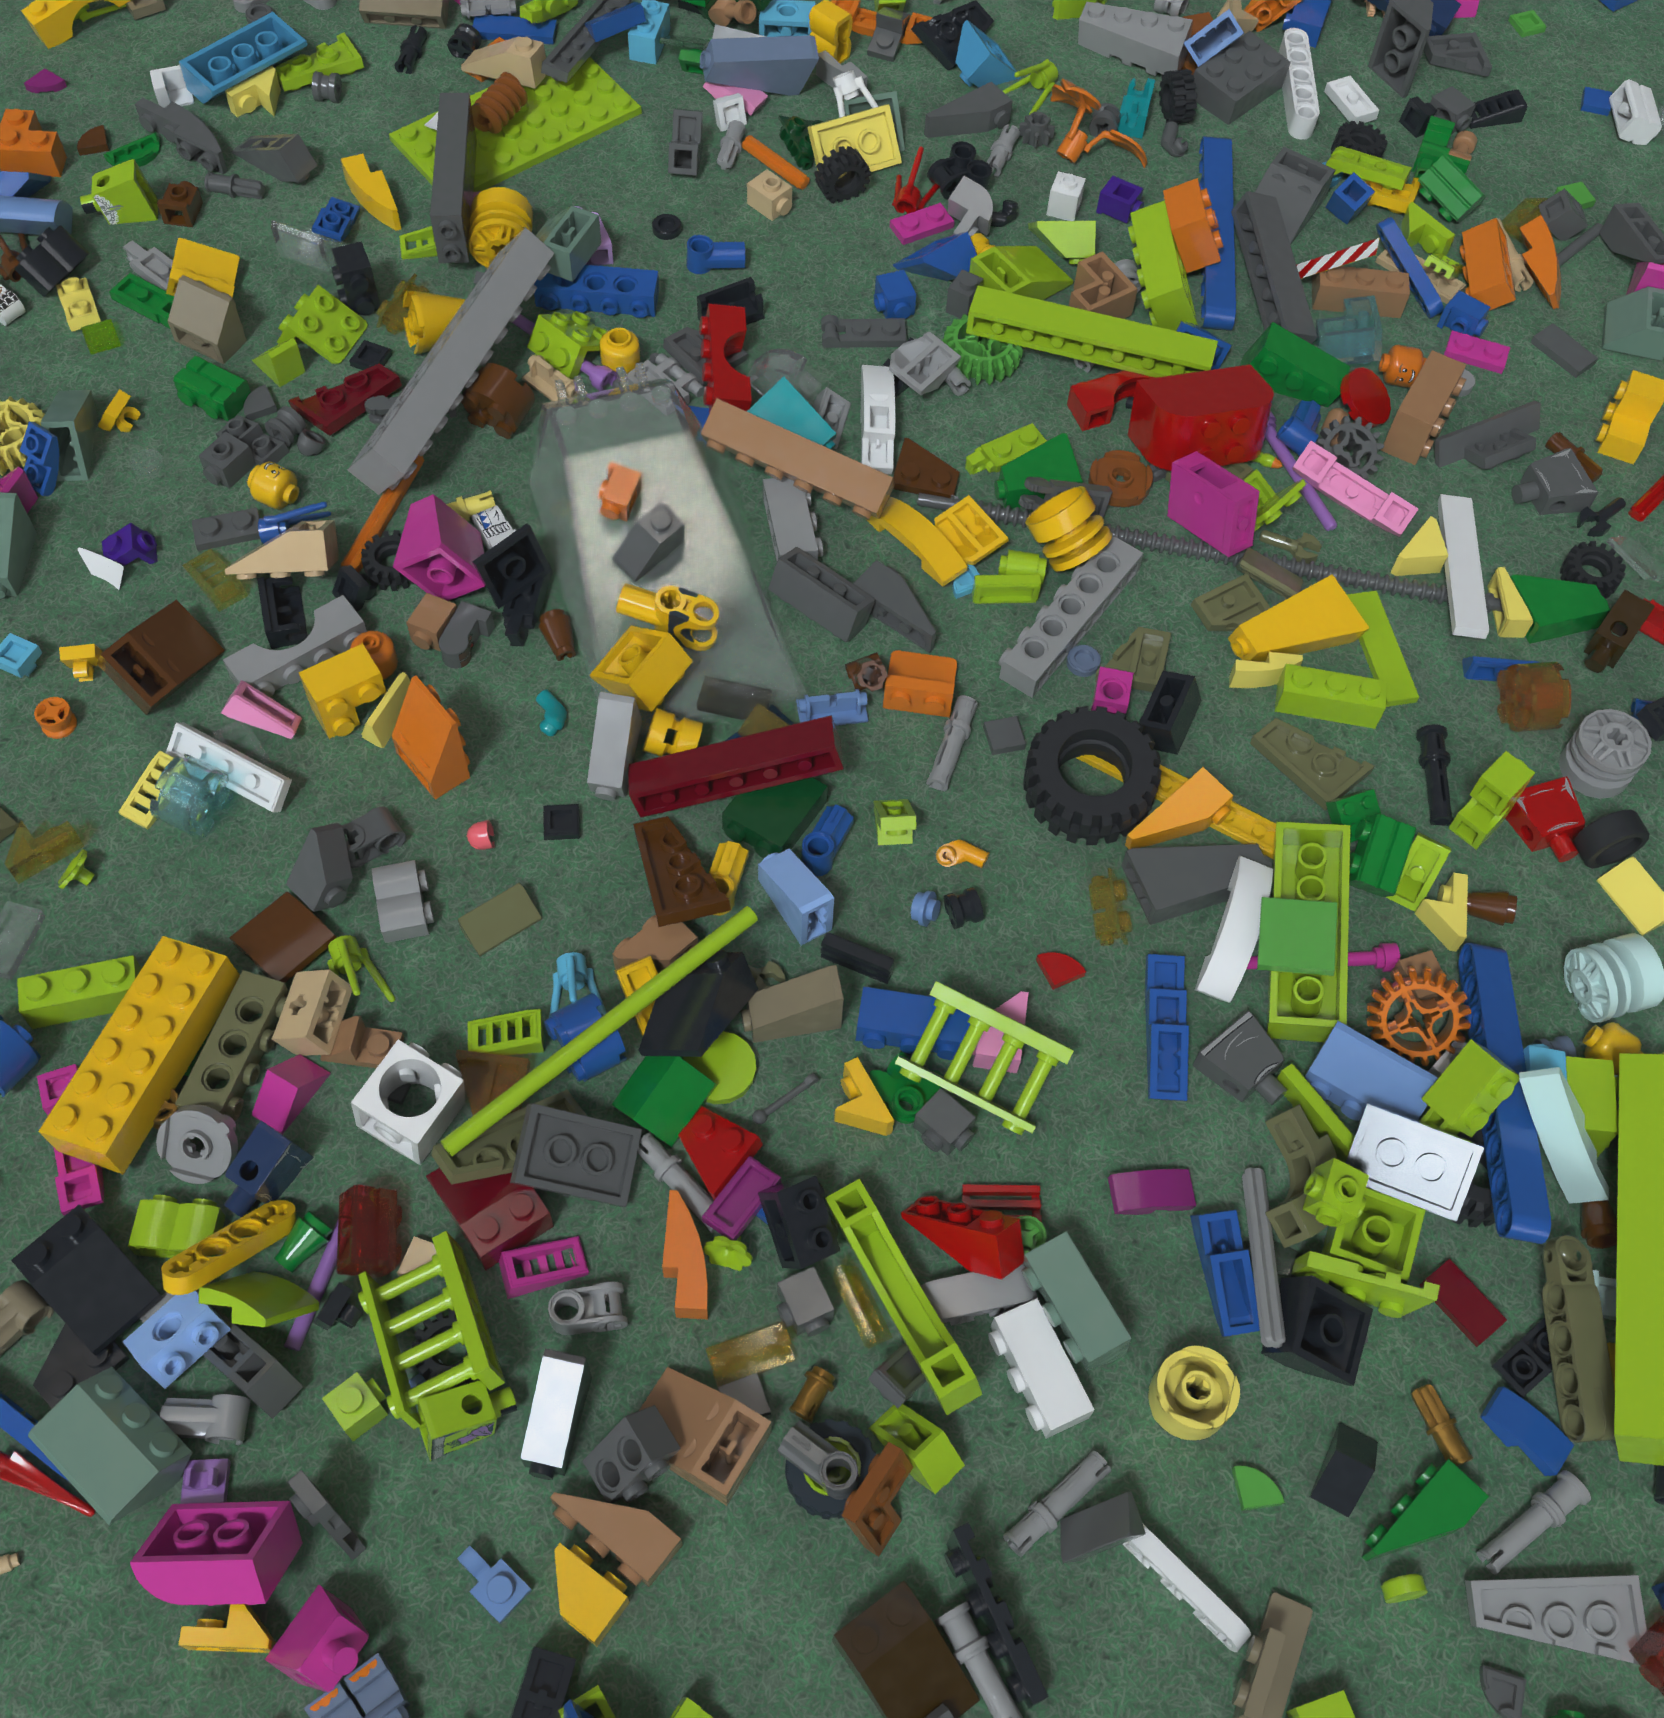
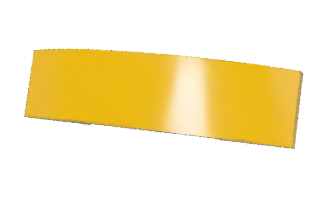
(921, 537)

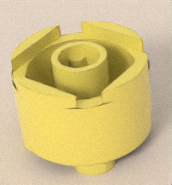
(1214, 1387)

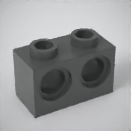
(632, 1455)

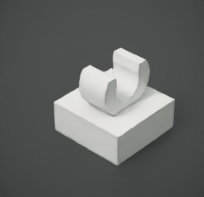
(729, 109)

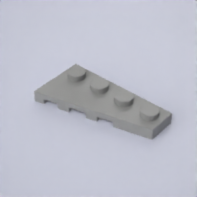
(1570, 1612)

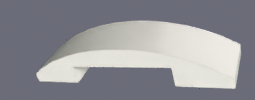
(1237, 931)

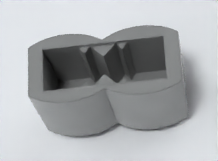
(401, 901)

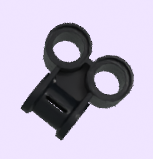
(961, 162)

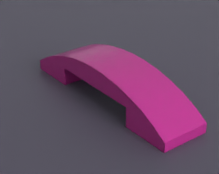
(77, 1180)

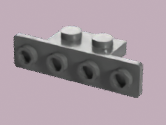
(1491, 439)

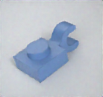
(497, 1587)

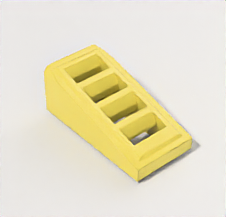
(1515, 618)
(143, 786)

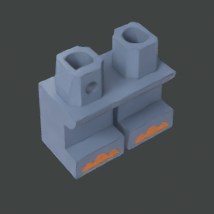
(374, 1689)

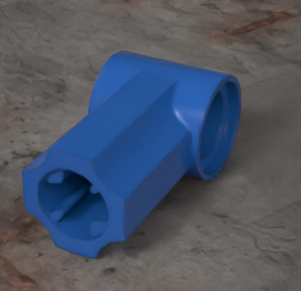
(705, 254)
(1301, 426)
(826, 839)

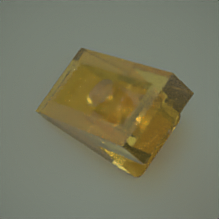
(31, 855)

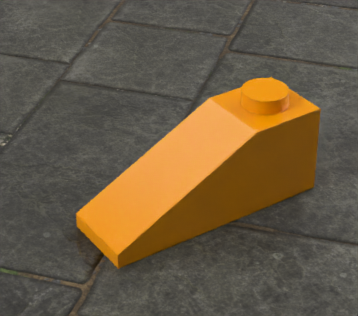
(1185, 812)

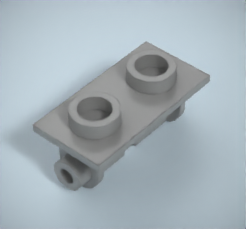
(484, 7)

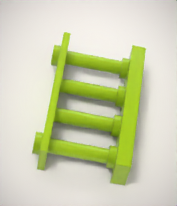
(1014, 1037)
(468, 1329)

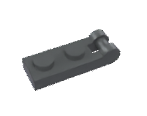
(862, 332)

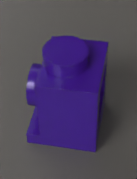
(1120, 199)

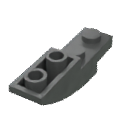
(186, 130)

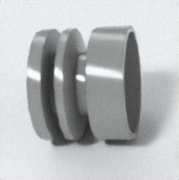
(1605, 753)

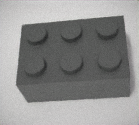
(1239, 77)

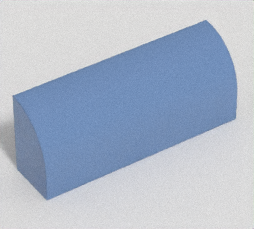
(34, 215)

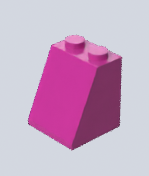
(439, 550)

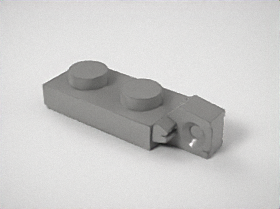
(149, 264)

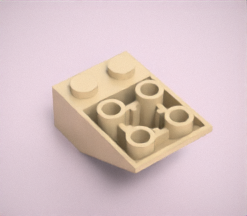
(303, 547)

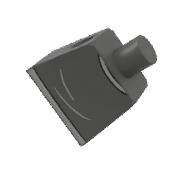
(1243, 1061)

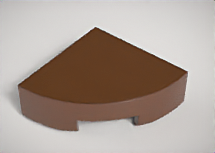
(93, 141)

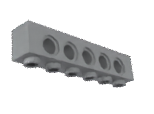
(1069, 616)

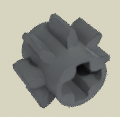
(1036, 129)

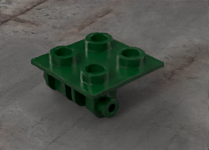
(797, 139)

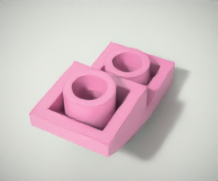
(752, 98)

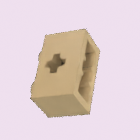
(312, 1013)

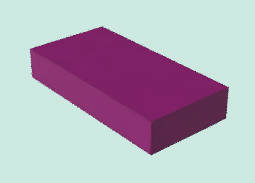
(740, 1199)

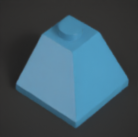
(982, 58)

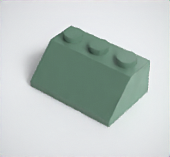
(1076, 1303)
(111, 1445)

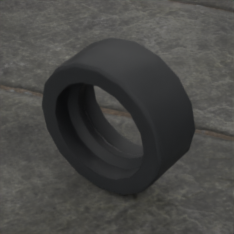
(1611, 838)

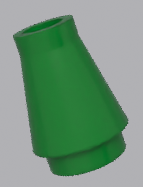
(303, 1241)

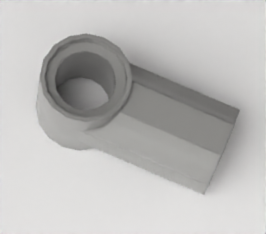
(208, 1419)

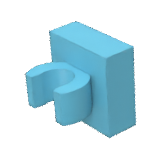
(18, 655)

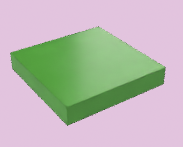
(1297, 936)

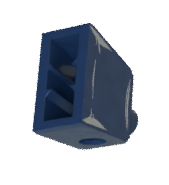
(263, 1168)

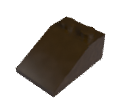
(903, 1659)

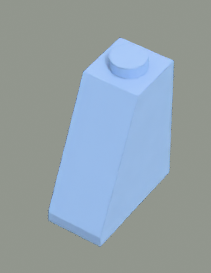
(797, 895)

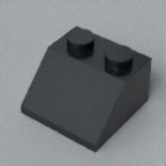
(1321, 1330)

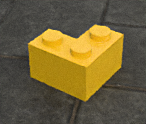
(1630, 416)
(340, 686)

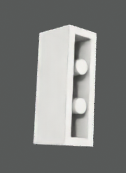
(1040, 1369)

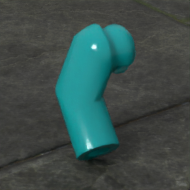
(554, 715)

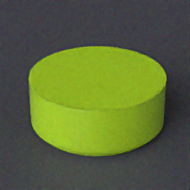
(1404, 1588)

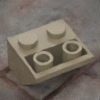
(205, 320)

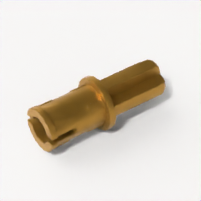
(1440, 1425)

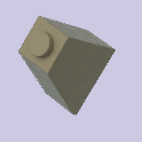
(796, 1007)

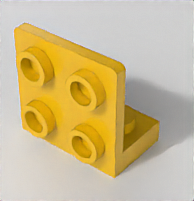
(204, 264)

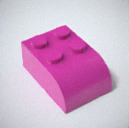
(218, 1552)

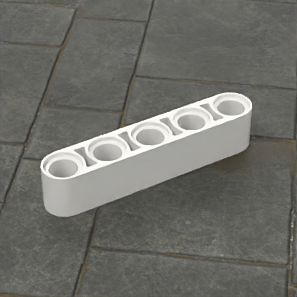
(1299, 85)

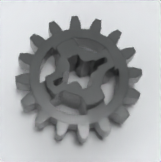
(1348, 437)

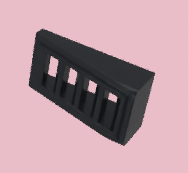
(1512, 111)

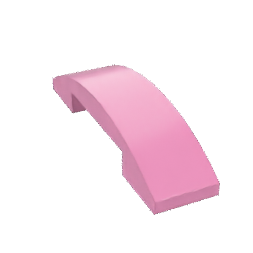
(1352, 491)

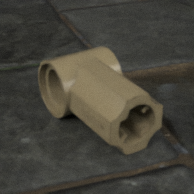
(20, 1312)

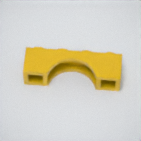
(54, 18)

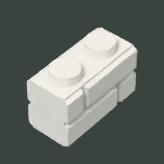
(1635, 113)

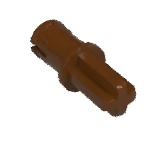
(1559, 442)

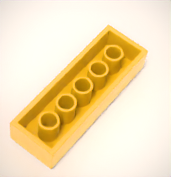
(141, 1055)

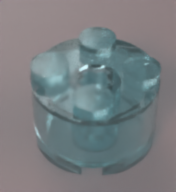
(191, 795)

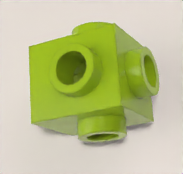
(1335, 1193)

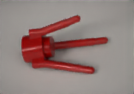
(909, 196)

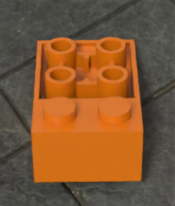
(430, 740)

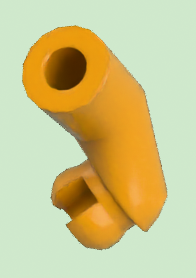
(959, 852)

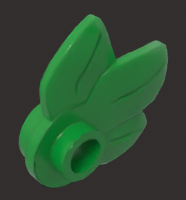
(896, 1088)

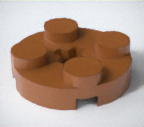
(1126, 464)

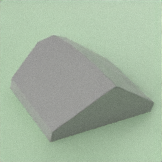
(923, 363)

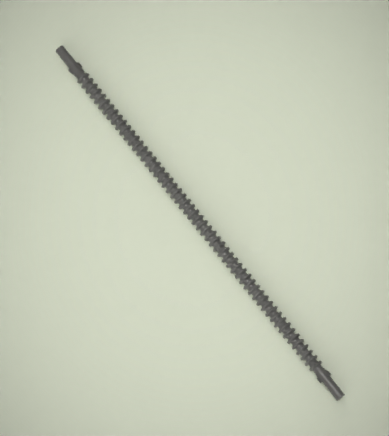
(1208, 552)

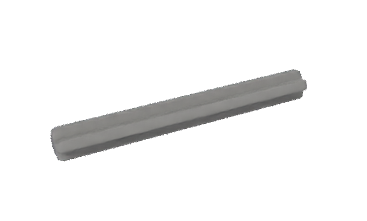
(1263, 1259)

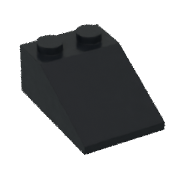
(699, 1007)
(87, 1279)

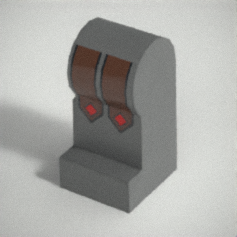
(463, 632)

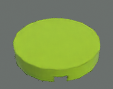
(729, 1065)

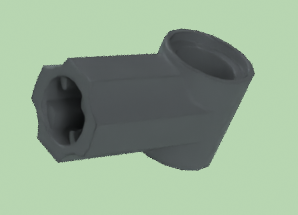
(817, 1458)

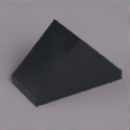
(1345, 1470)

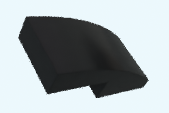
(1526, 1361)

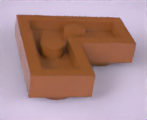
(869, 1506)

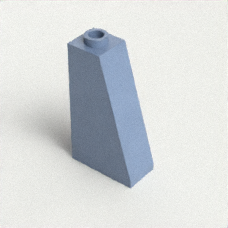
(761, 63)

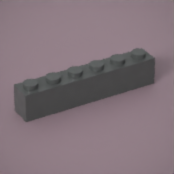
(1272, 265)

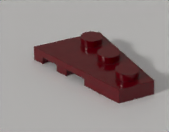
(340, 405)

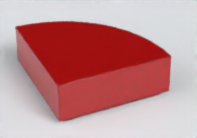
(1059, 968)

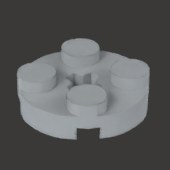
(208, 1125)

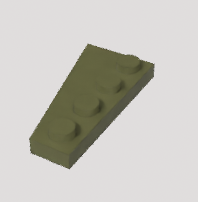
(496, 1148)

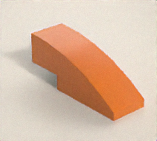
(1542, 259)
(685, 1260)

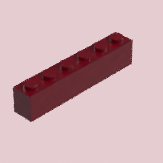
(735, 766)

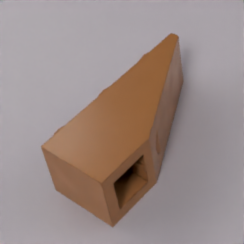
(632, 1534)

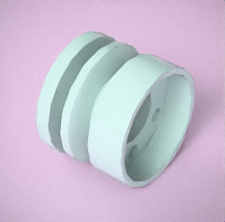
(1614, 977)

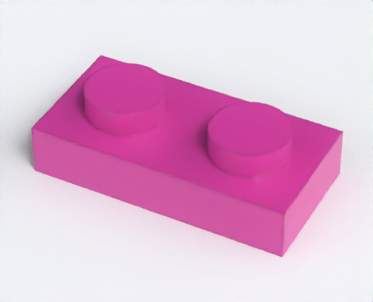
(921, 223)
(1477, 352)

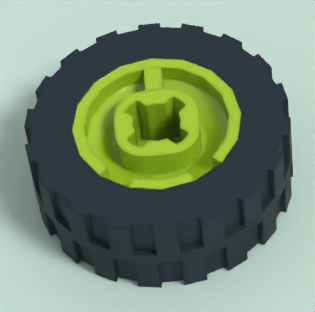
(808, 1492)

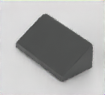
(1100, 1528)

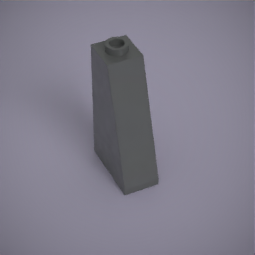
(1184, 878)

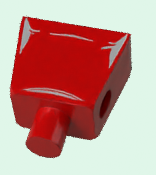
(1548, 817)

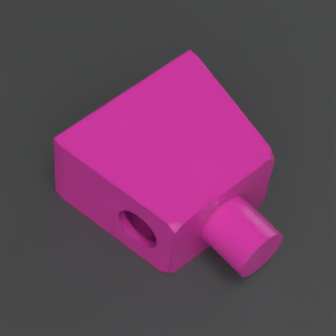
(320, 1642)

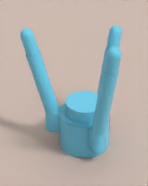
(572, 975)

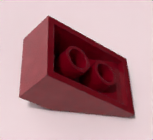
(493, 1213)

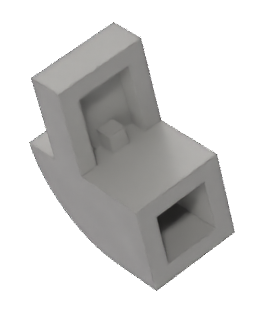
(972, 207)

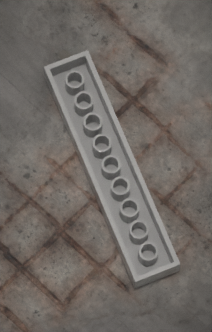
(452, 364)

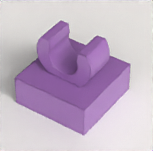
(205, 1481)

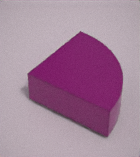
(44, 82)

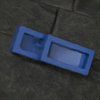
(1226, 1271)

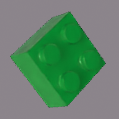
(1352, 809)

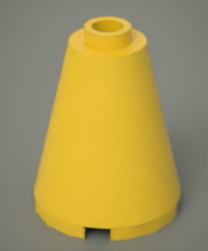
(427, 317)

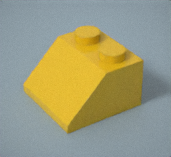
(642, 666)

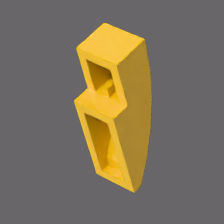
(371, 190)

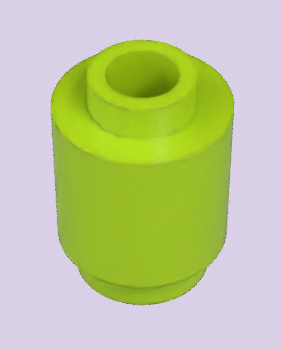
(1022, 564)

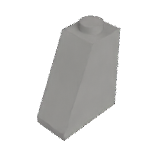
(613, 745)

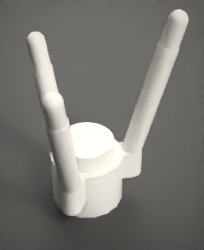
(846, 88)

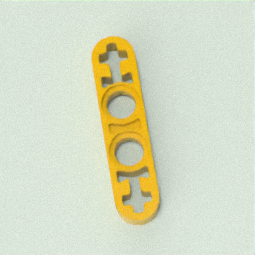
(195, 1269)

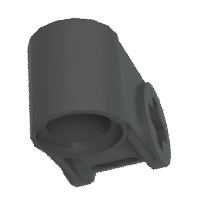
(372, 836)

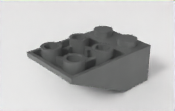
(1299, 188)

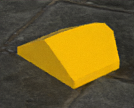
(970, 530)

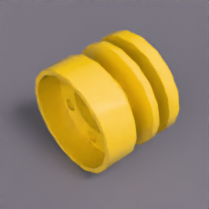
(495, 220)
(1068, 528)

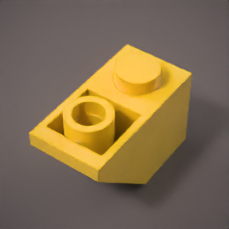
(585, 1597)

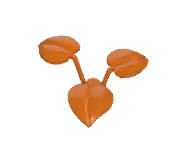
(1075, 140)

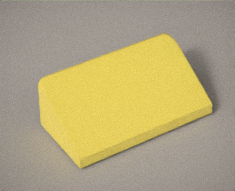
(384, 718)
(1635, 894)

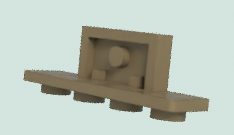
(1272, 1659)

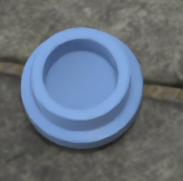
(925, 908)

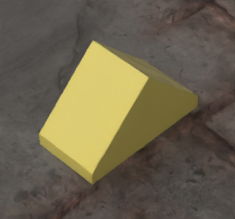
(1424, 552)

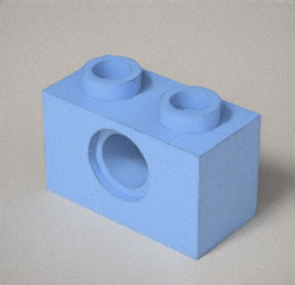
(176, 1337)

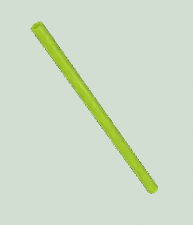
(597, 1032)

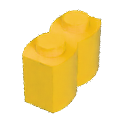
(831, 29)

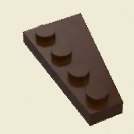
(675, 875)

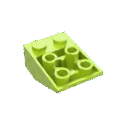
(1020, 271)

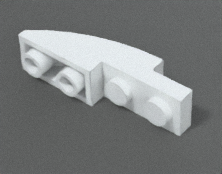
(877, 417)

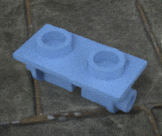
(844, 707)

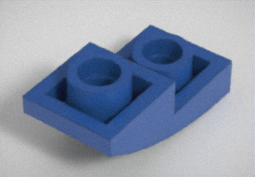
(336, 219)
(42, 458)
(1524, 1426)

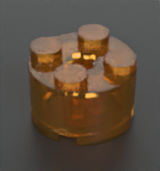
(1533, 696)

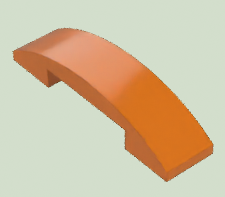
(865, 20)

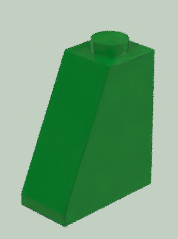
(1049, 461)
(1560, 606)

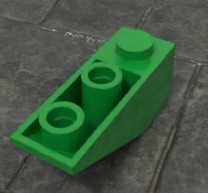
(1440, 1508)

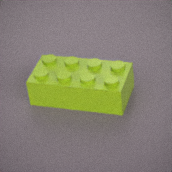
(1161, 268)

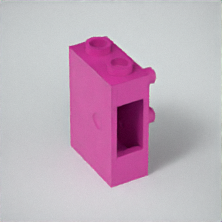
(1213, 503)

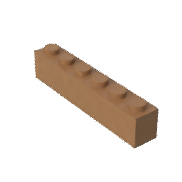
(797, 459)

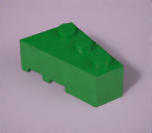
(1296, 366)

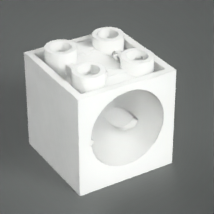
(409, 1135)

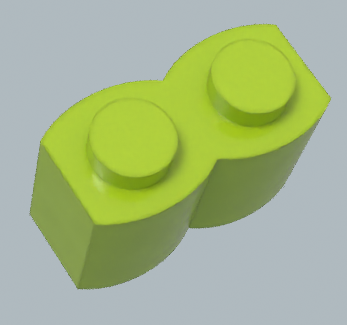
(168, 1228)

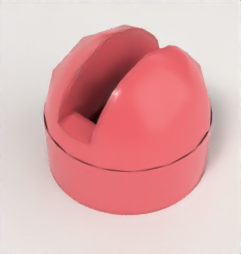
(479, 834)

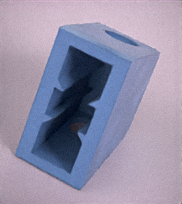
(1214, 38)

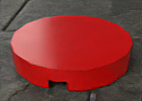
(1365, 396)

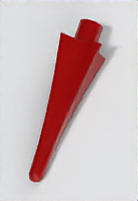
(23, 1473)

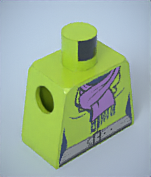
(447, 1425)

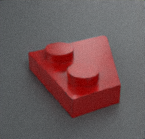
(717, 1148)

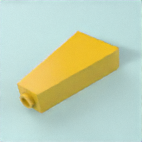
(1301, 624)

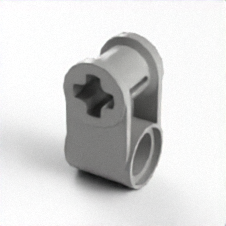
(591, 1309)

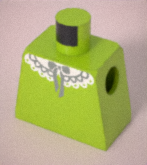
(121, 195)

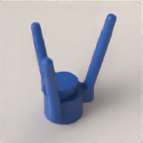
(276, 524)

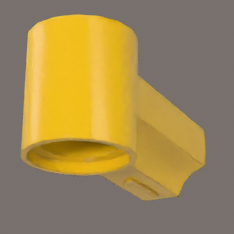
(728, 869)

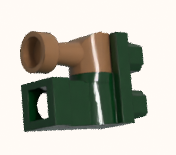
(723, 11)

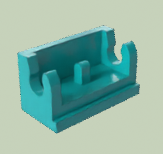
(1135, 109)

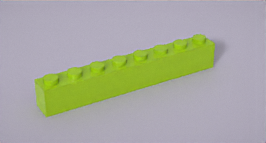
(1087, 335)

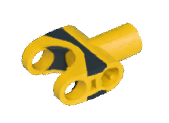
(671, 612)

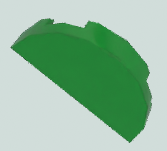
(142, 150)

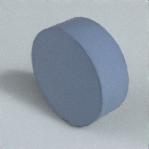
(1083, 660)

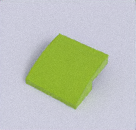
(259, 1299)

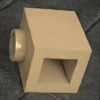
(769, 195)

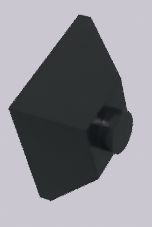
(512, 565)

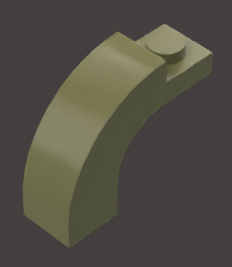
(1302, 1154)

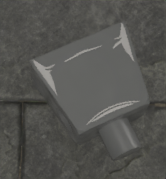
(1556, 485)

